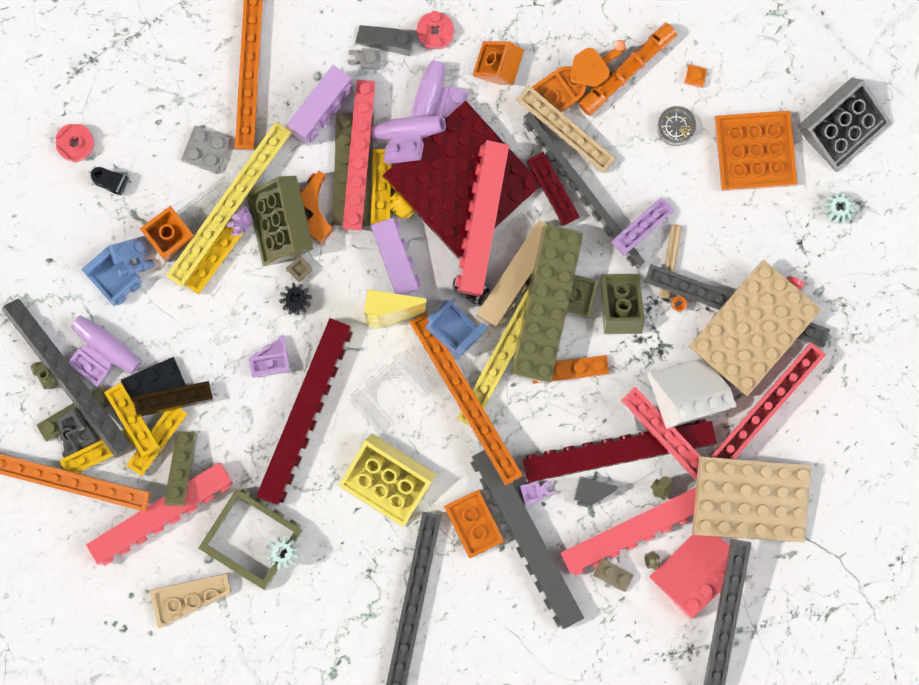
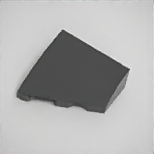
(75, 432)

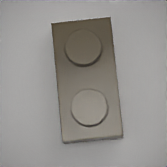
(613, 575)

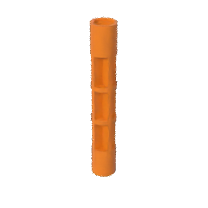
(656, 42)

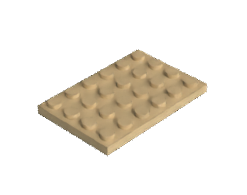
(754, 328)
(751, 499)

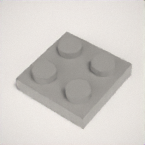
(205, 149)

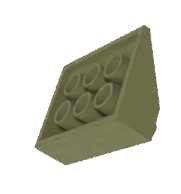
(279, 220)

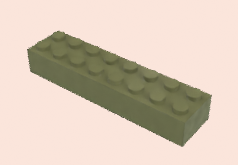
(546, 304)

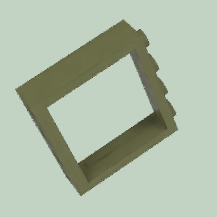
(262, 506)

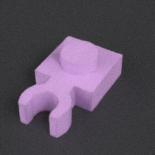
(242, 220)
(533, 492)

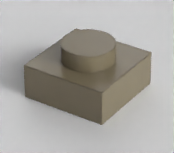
(299, 269)

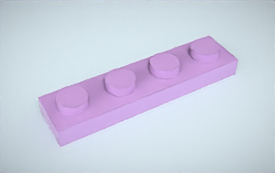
(642, 226)

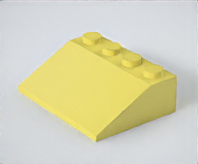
(391, 308)
(387, 479)

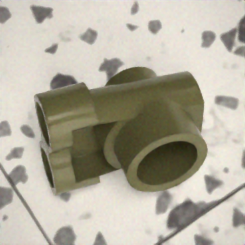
(44, 376)
(661, 488)

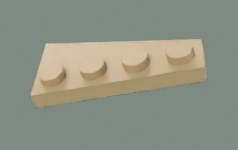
(182, 598)

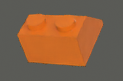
(498, 62)
(167, 233)

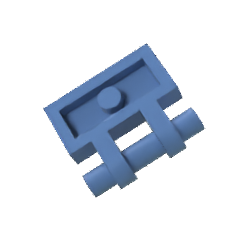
(129, 250)

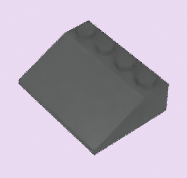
(844, 123)

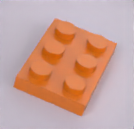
(474, 524)

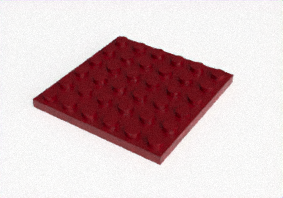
(443, 179)

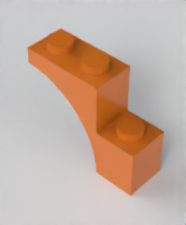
(318, 227)

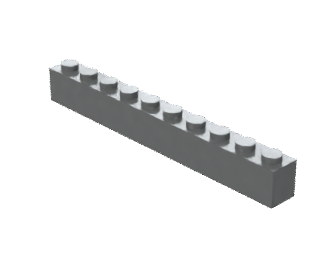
(529, 542)

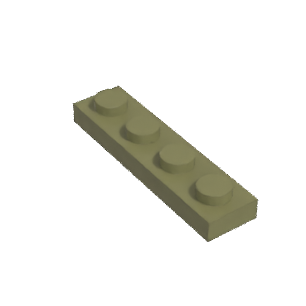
(50, 428)
(180, 469)

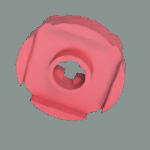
(435, 20)
(75, 132)

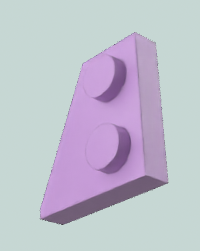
(270, 360)

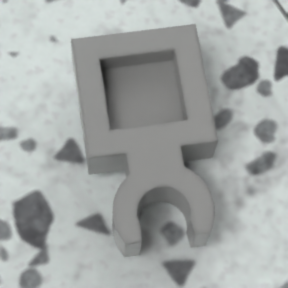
(369, 58)

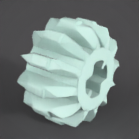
(844, 213)
(276, 549)

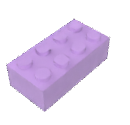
(320, 105)

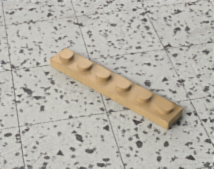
(565, 129)

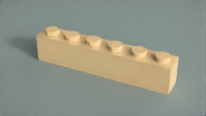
(512, 281)

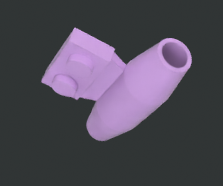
(432, 98)
(406, 136)
(101, 351)

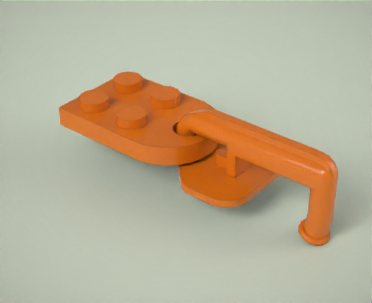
(587, 70)

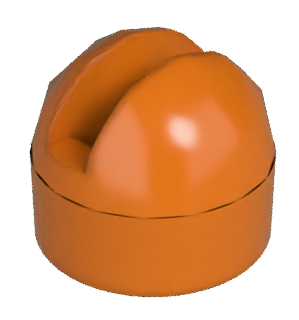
(680, 307)

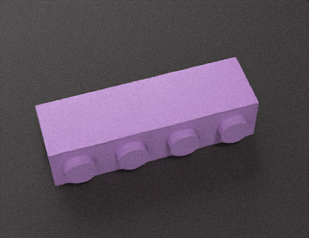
(394, 256)

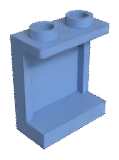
(105, 277)
(454, 328)

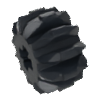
(293, 305)

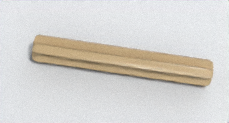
(672, 253)

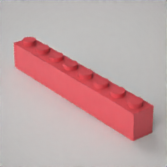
(482, 218)
(769, 403)
(142, 524)
(629, 532)

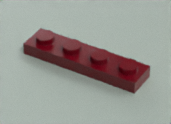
(553, 189)

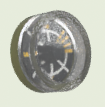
(676, 126)

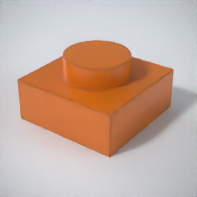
(695, 76)

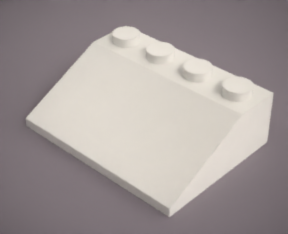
(690, 392)

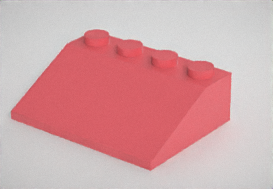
(693, 573)

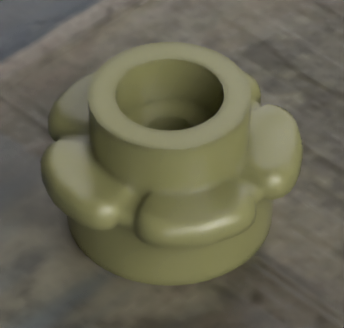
(652, 560)

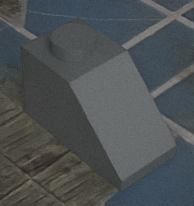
(591, 491)

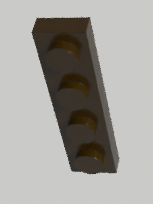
(172, 399)

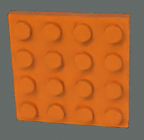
(755, 150)

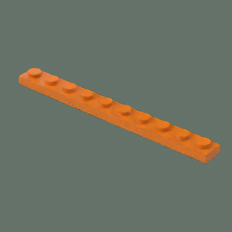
(248, 75)
(467, 402)
(74, 482)

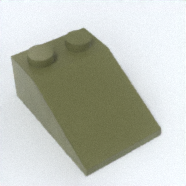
(622, 304)

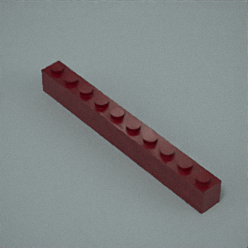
(304, 411)
(611, 452)

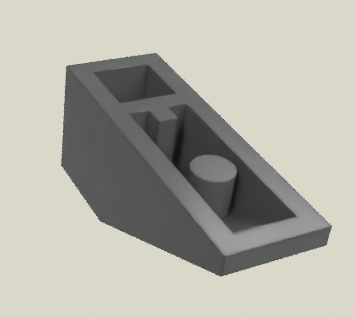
(386, 39)

